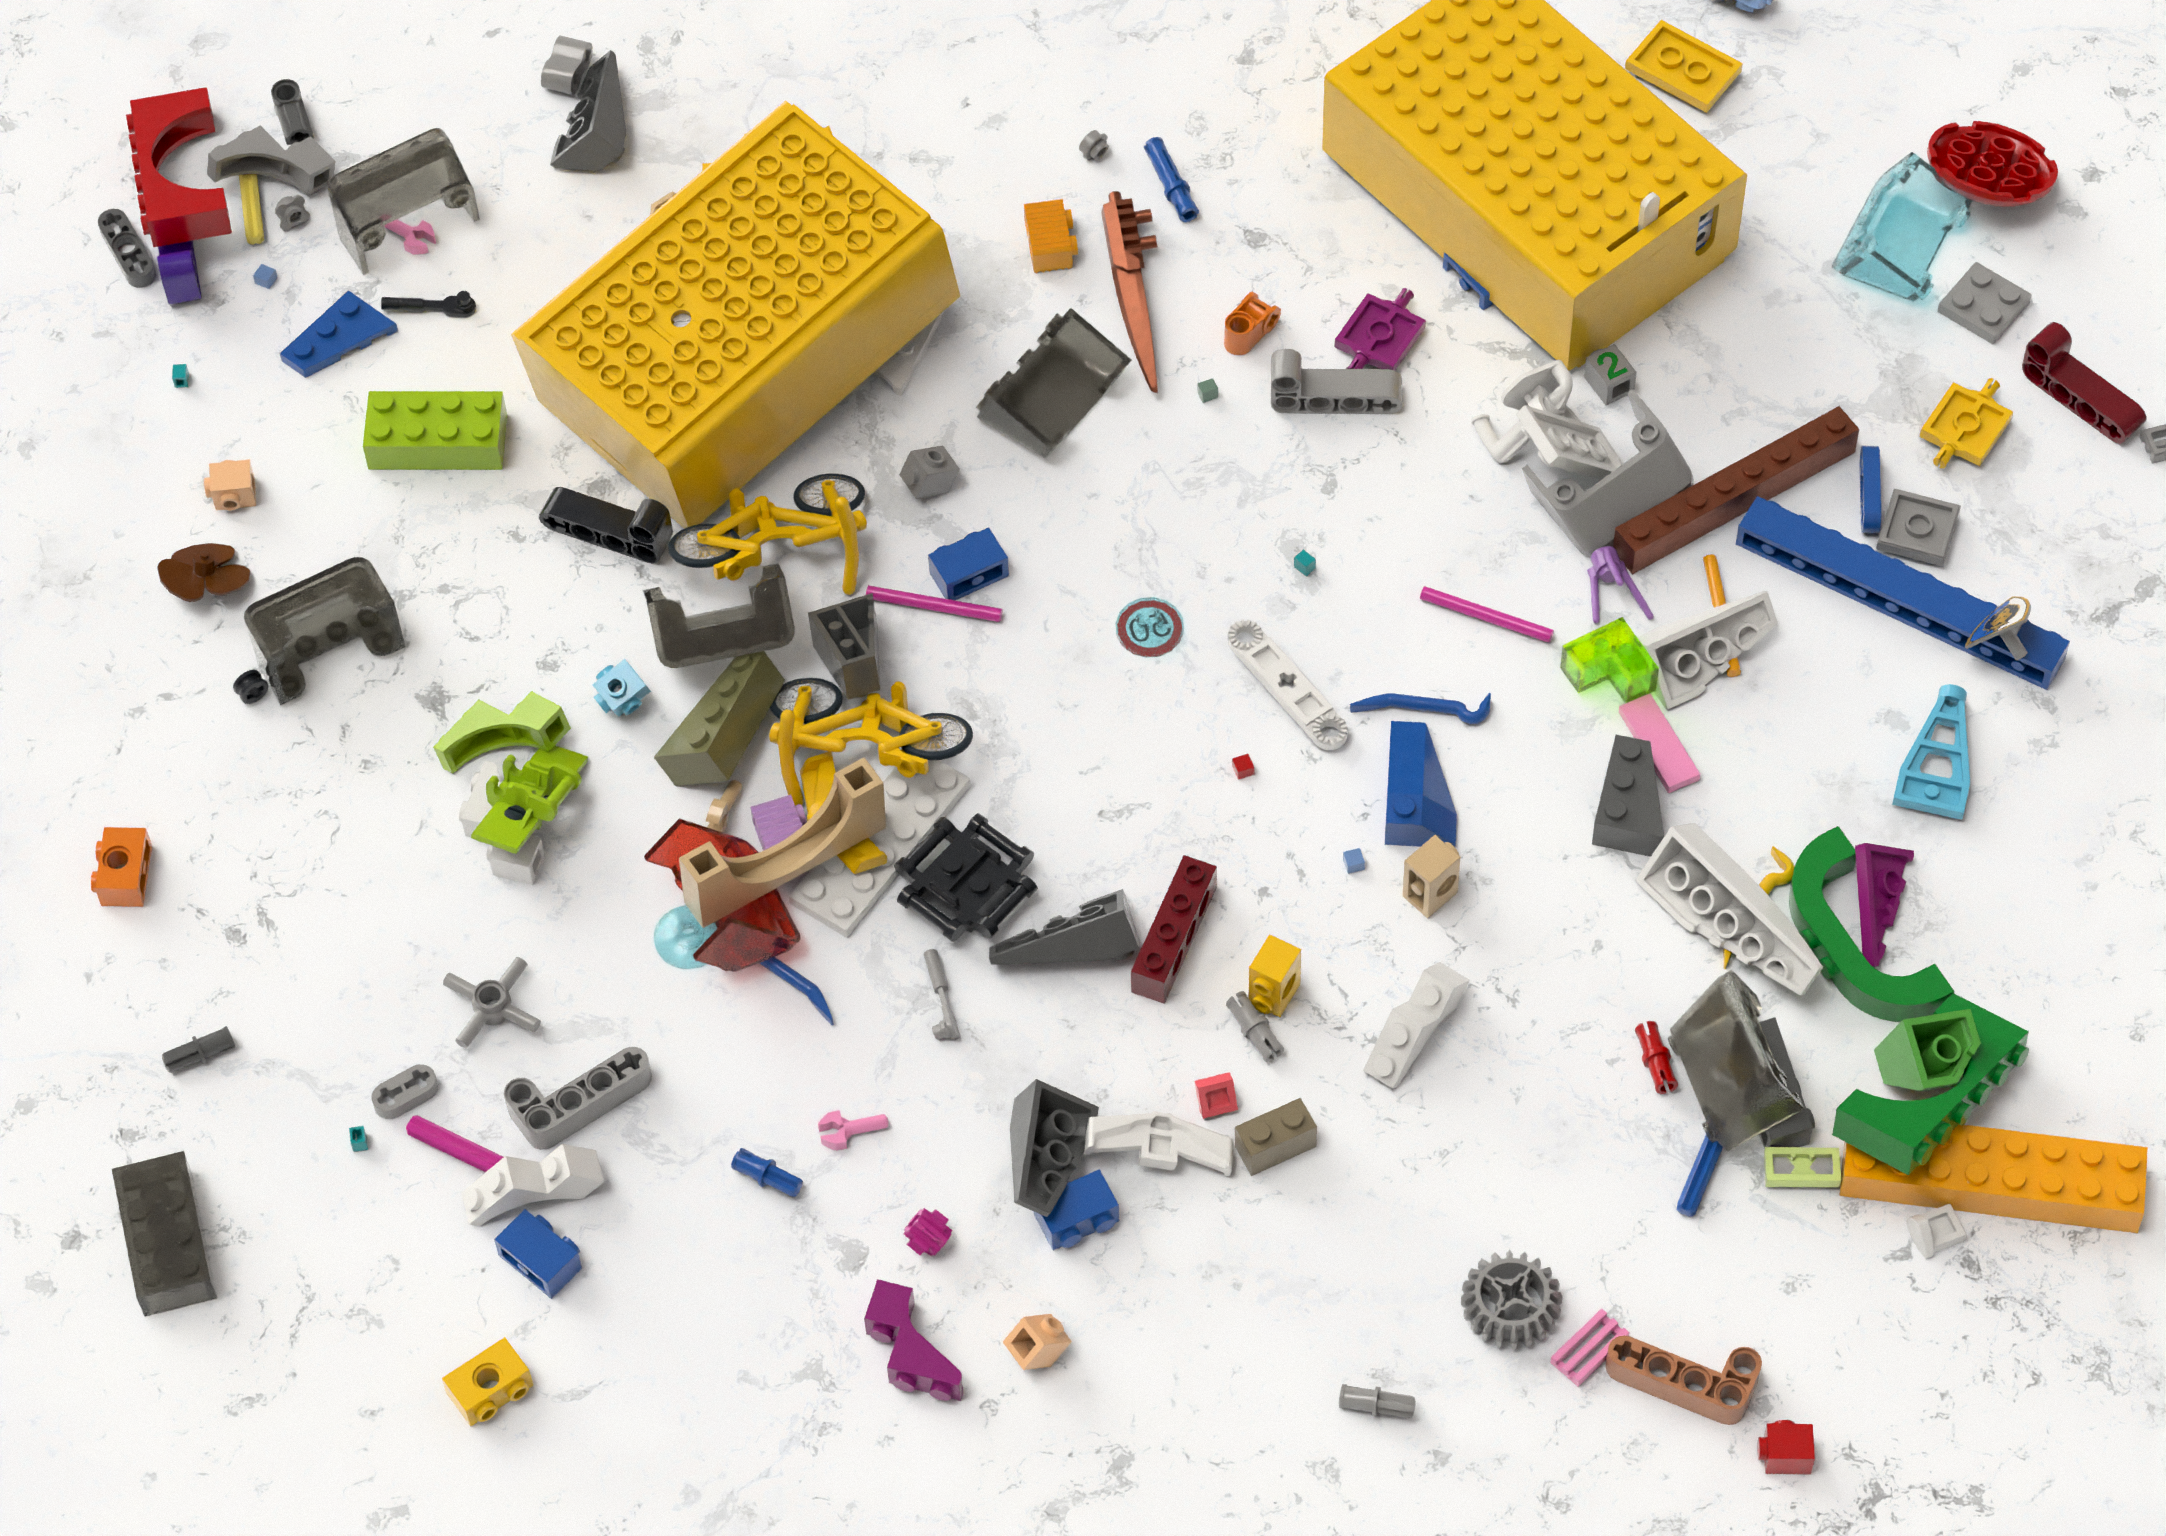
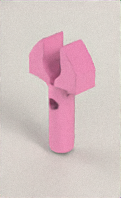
(411, 244)
(847, 1128)

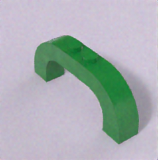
(1860, 983)

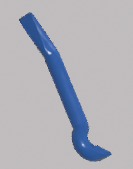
(1424, 704)
(801, 983)

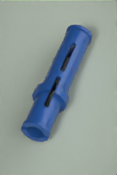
(1176, 189)

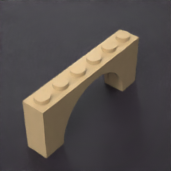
(849, 815)

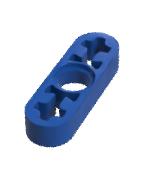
(1870, 489)

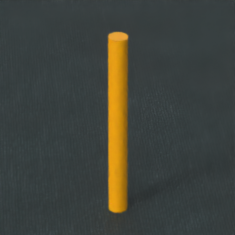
(1718, 599)

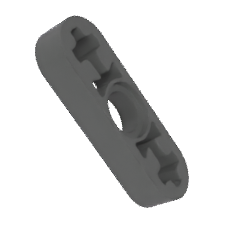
(126, 260)

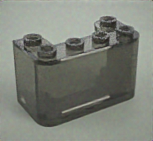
(318, 617)
(724, 632)

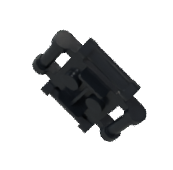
(966, 878)

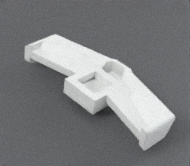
(1159, 1140)

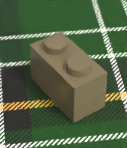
(1275, 1136)

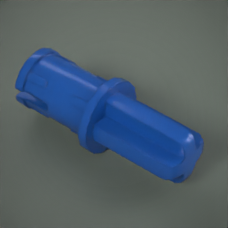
(766, 1172)

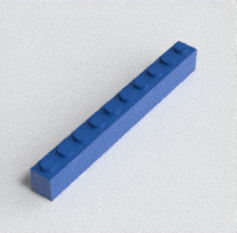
(1894, 589)

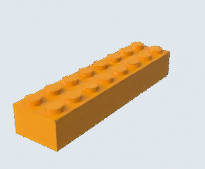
(2013, 1178)

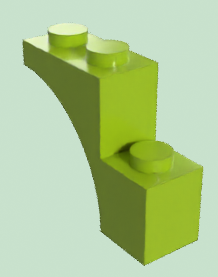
(484, 728)

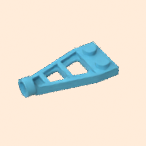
(1932, 792)

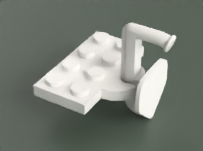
(1550, 424)

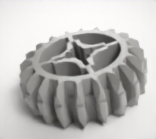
(1531, 1318)

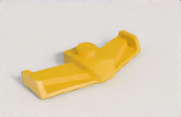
(817, 780)

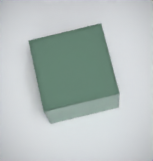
(1207, 390)

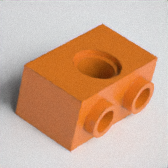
(128, 884)

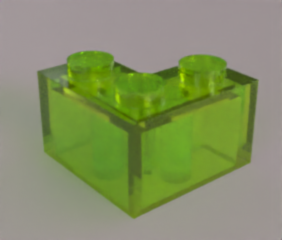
(1610, 654)

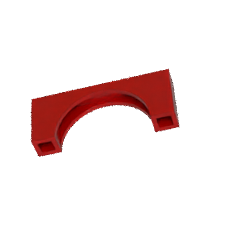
(173, 210)

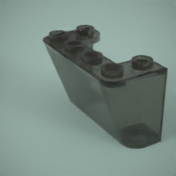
(1053, 384)

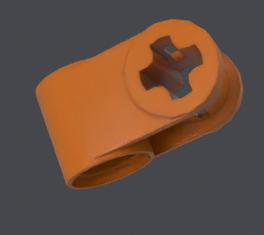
(1249, 324)

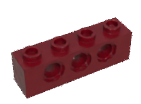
(1173, 929)

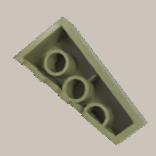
(722, 723)

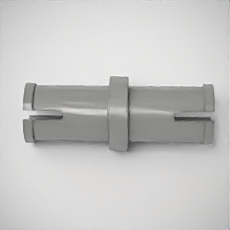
(1254, 1026)

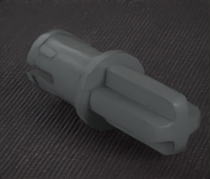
(198, 1050)

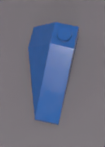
(1416, 789)

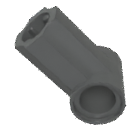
(291, 111)

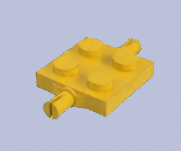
(1966, 423)

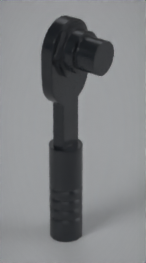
(452, 306)

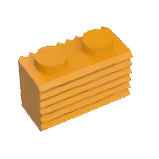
(1049, 235)

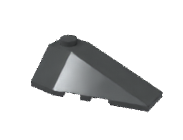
(596, 122)
(1046, 1143)

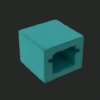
(180, 375)
(1304, 562)
(358, 1138)

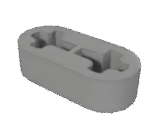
(404, 1091)

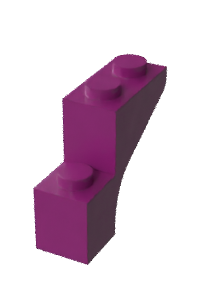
(914, 1360)

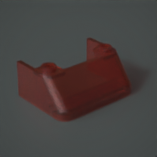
(735, 943)

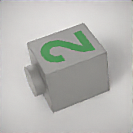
(1609, 374)

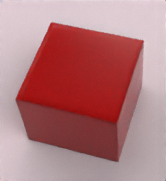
(1243, 766)

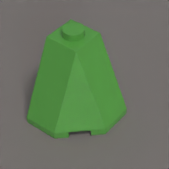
(1928, 1051)

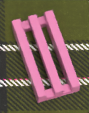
(1610, 1326)

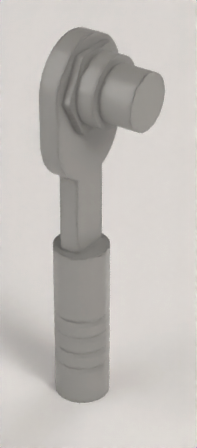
(948, 1026)

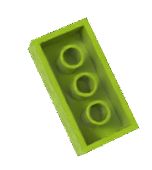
(435, 430)

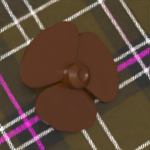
(195, 569)

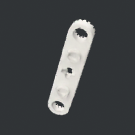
(1302, 701)

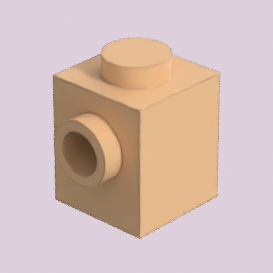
(231, 484)
(1037, 1341)

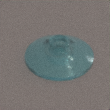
(678, 947)

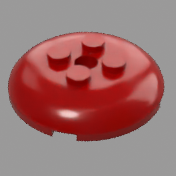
(1991, 164)

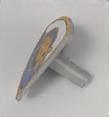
(2006, 622)

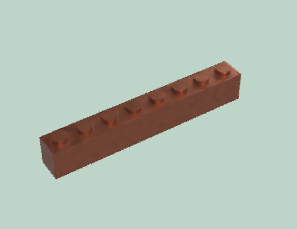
(1734, 489)

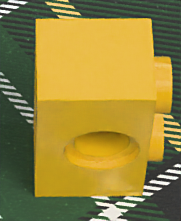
(1274, 976)
(497, 1364)

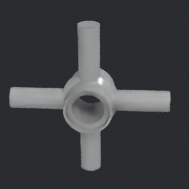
(495, 1013)

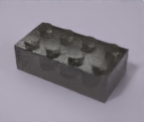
(164, 1233)

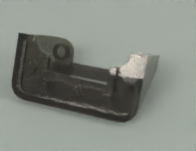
(1732, 1064)

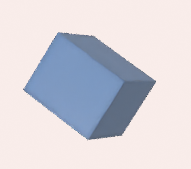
(265, 276)
(1353, 860)

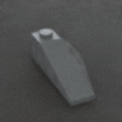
(1095, 934)

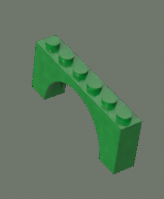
(1910, 1130)

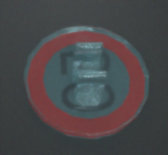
(1149, 627)

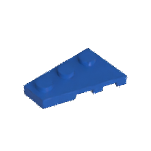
(337, 331)

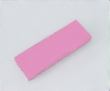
(1669, 756)

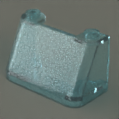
(1902, 230)

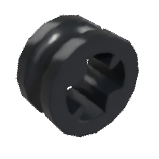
(250, 686)

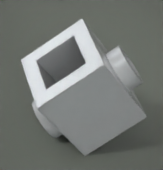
(929, 471)

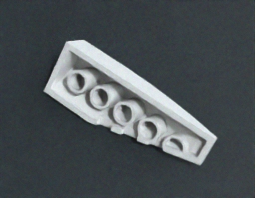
(1724, 904)

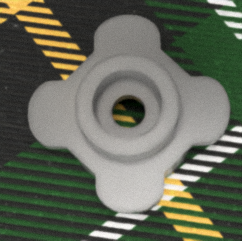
(286, 207)

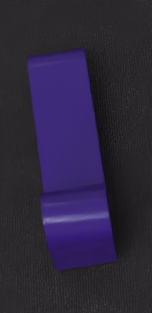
(179, 272)

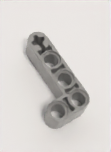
(1331, 390)
(628, 1065)

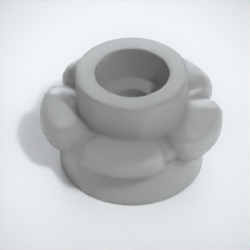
(1094, 145)

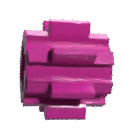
(927, 1232)

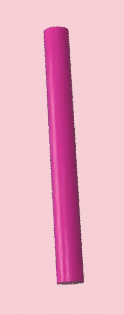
(935, 603)
(1487, 614)

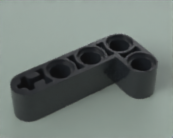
(610, 526)

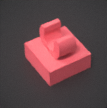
(1216, 1095)

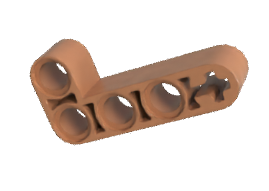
(1683, 1372)

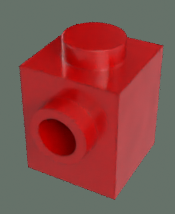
(1787, 1448)

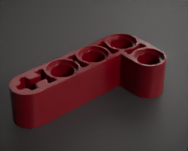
(2079, 387)

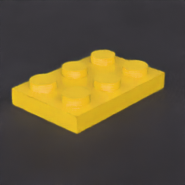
(1683, 66)

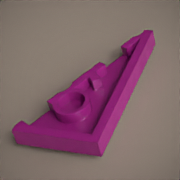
(1879, 892)

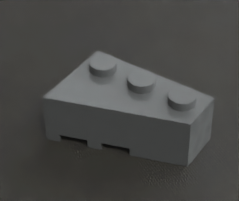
(848, 644)
(1629, 801)
(1798, 1128)

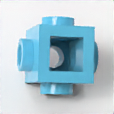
(631, 692)

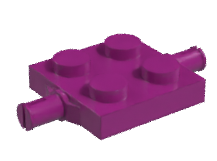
(1380, 332)

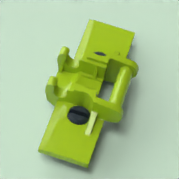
(520, 798)

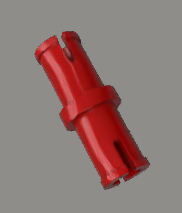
(1656, 1057)

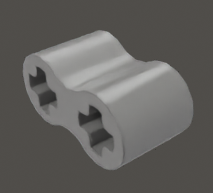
(566, 65)

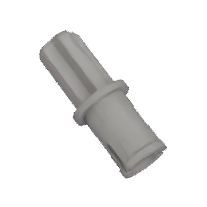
(1376, 1401)

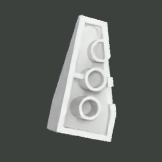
(1702, 645)

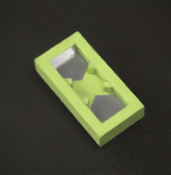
(1802, 1167)

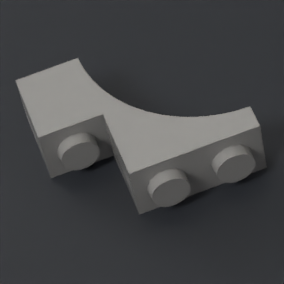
(257, 152)

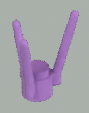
(1610, 569)

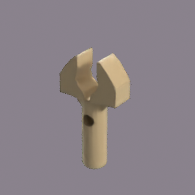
(719, 809)

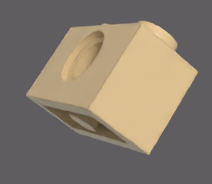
(1431, 876)

